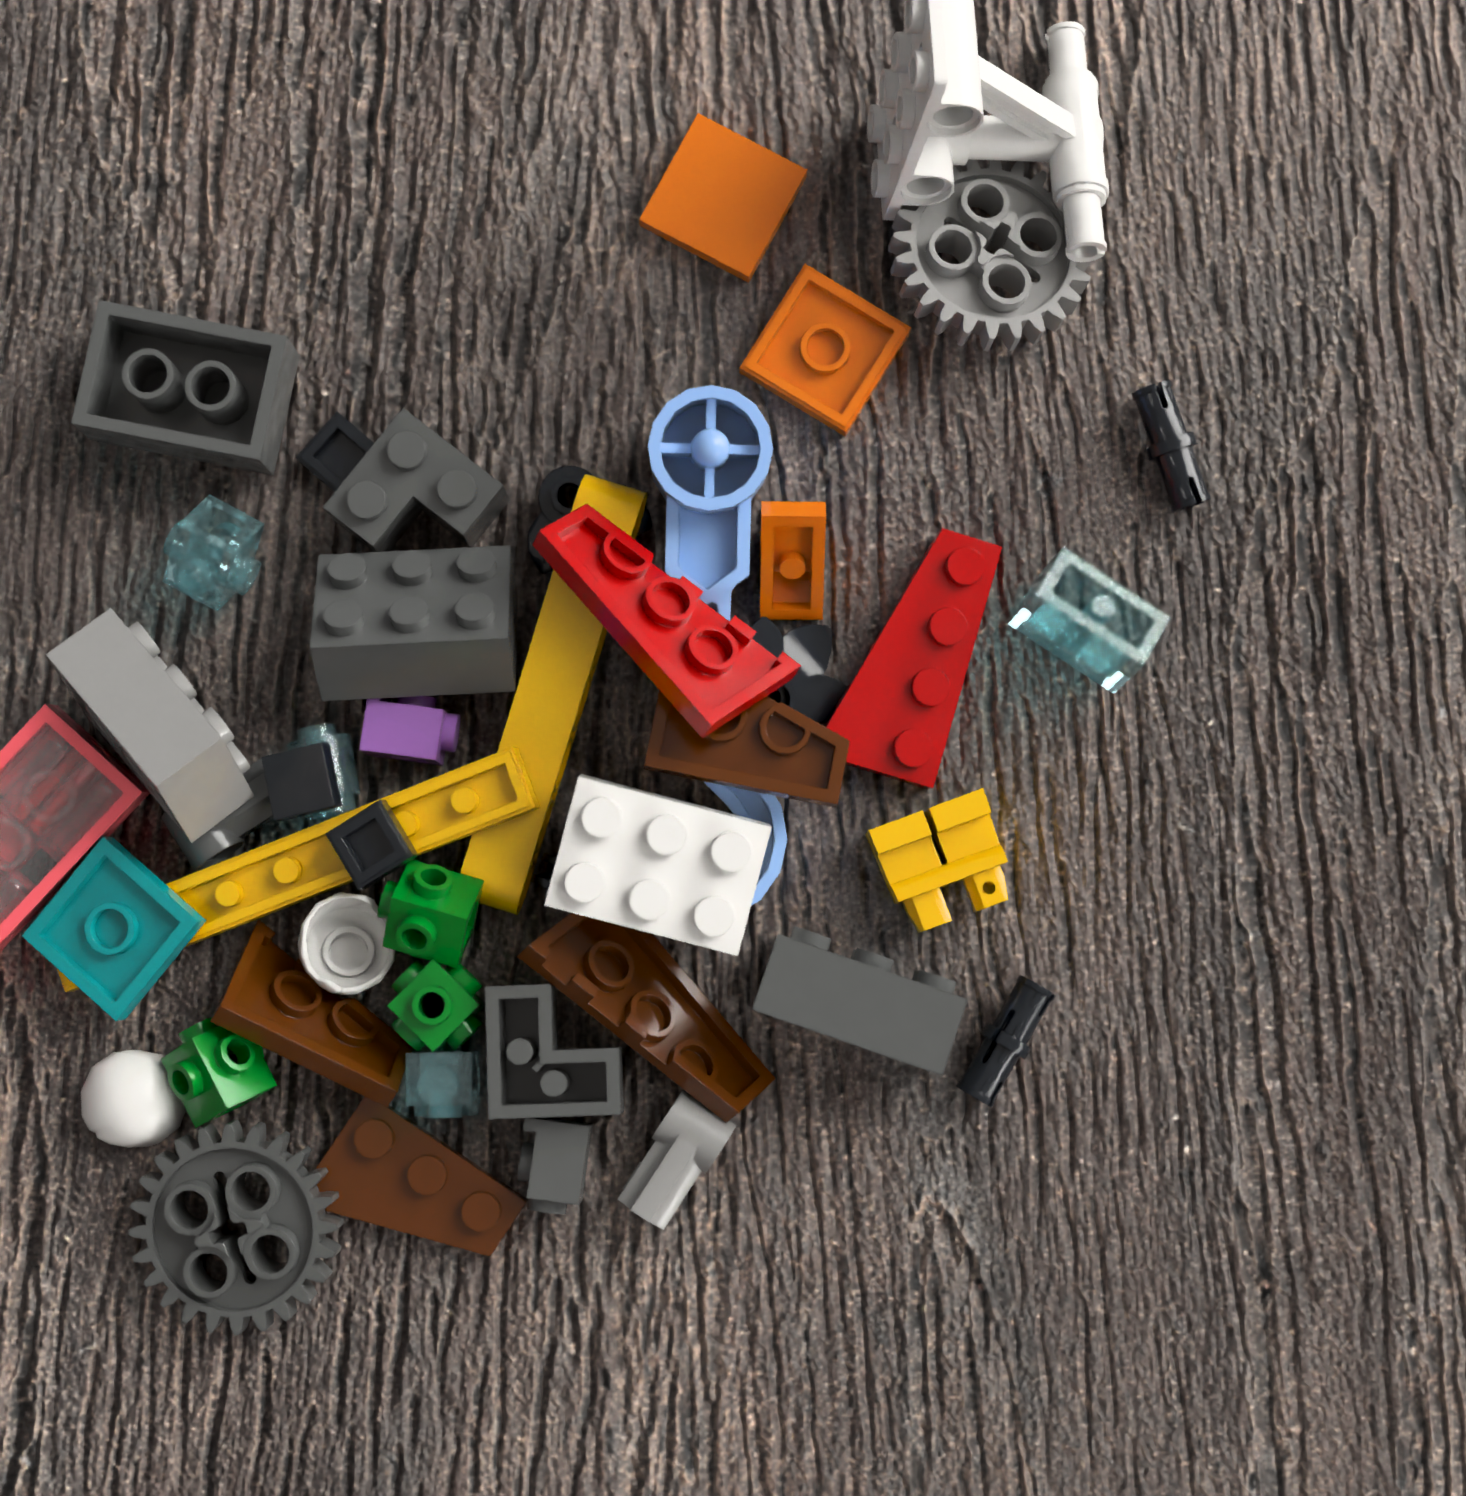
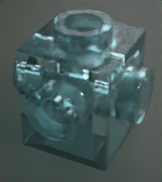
(202, 559)

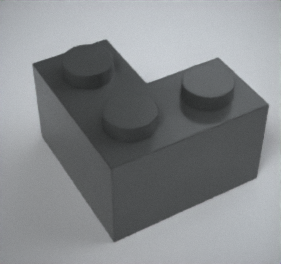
(412, 473)
(529, 1071)

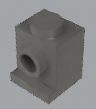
(555, 1163)

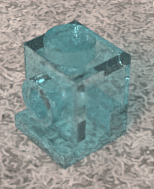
(443, 1083)

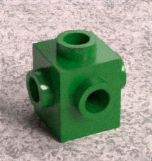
(430, 912)
(461, 1007)
(216, 1071)

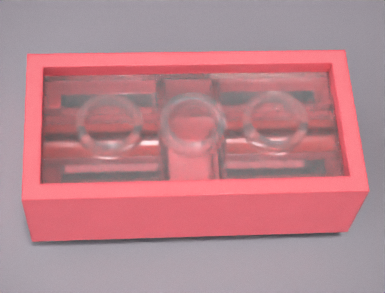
(54, 808)

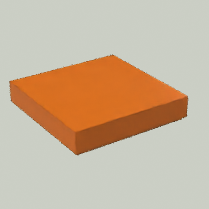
(723, 197)
(825, 350)

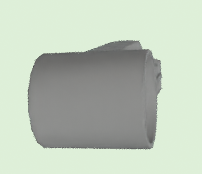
(682, 1149)

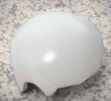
(344, 943)
(130, 1100)

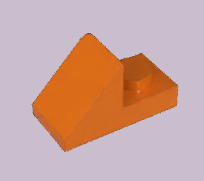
(792, 560)

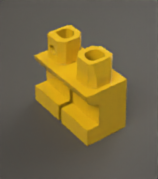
(968, 854)

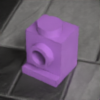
(409, 730)

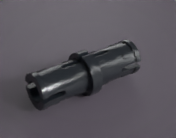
(1171, 446)
(1005, 1040)

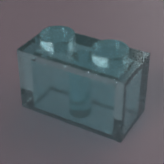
(1089, 620)

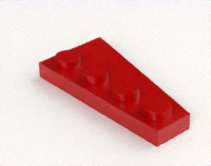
(682, 644)
(914, 672)

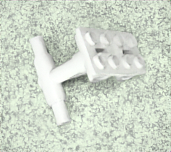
(935, 119)

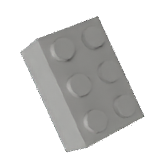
(154, 722)

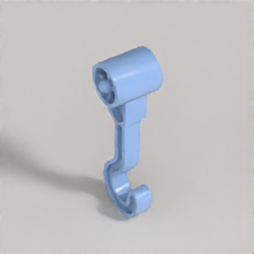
(709, 463)

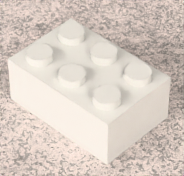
(658, 864)

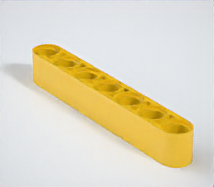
(548, 711)

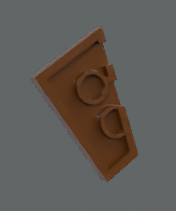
(759, 751)
(291, 1015)
(415, 1183)

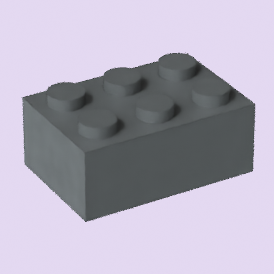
(185, 387)
(415, 623)
(861, 1000)

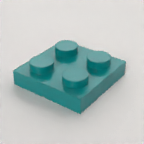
(113, 928)

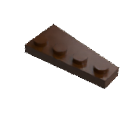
(652, 1006)

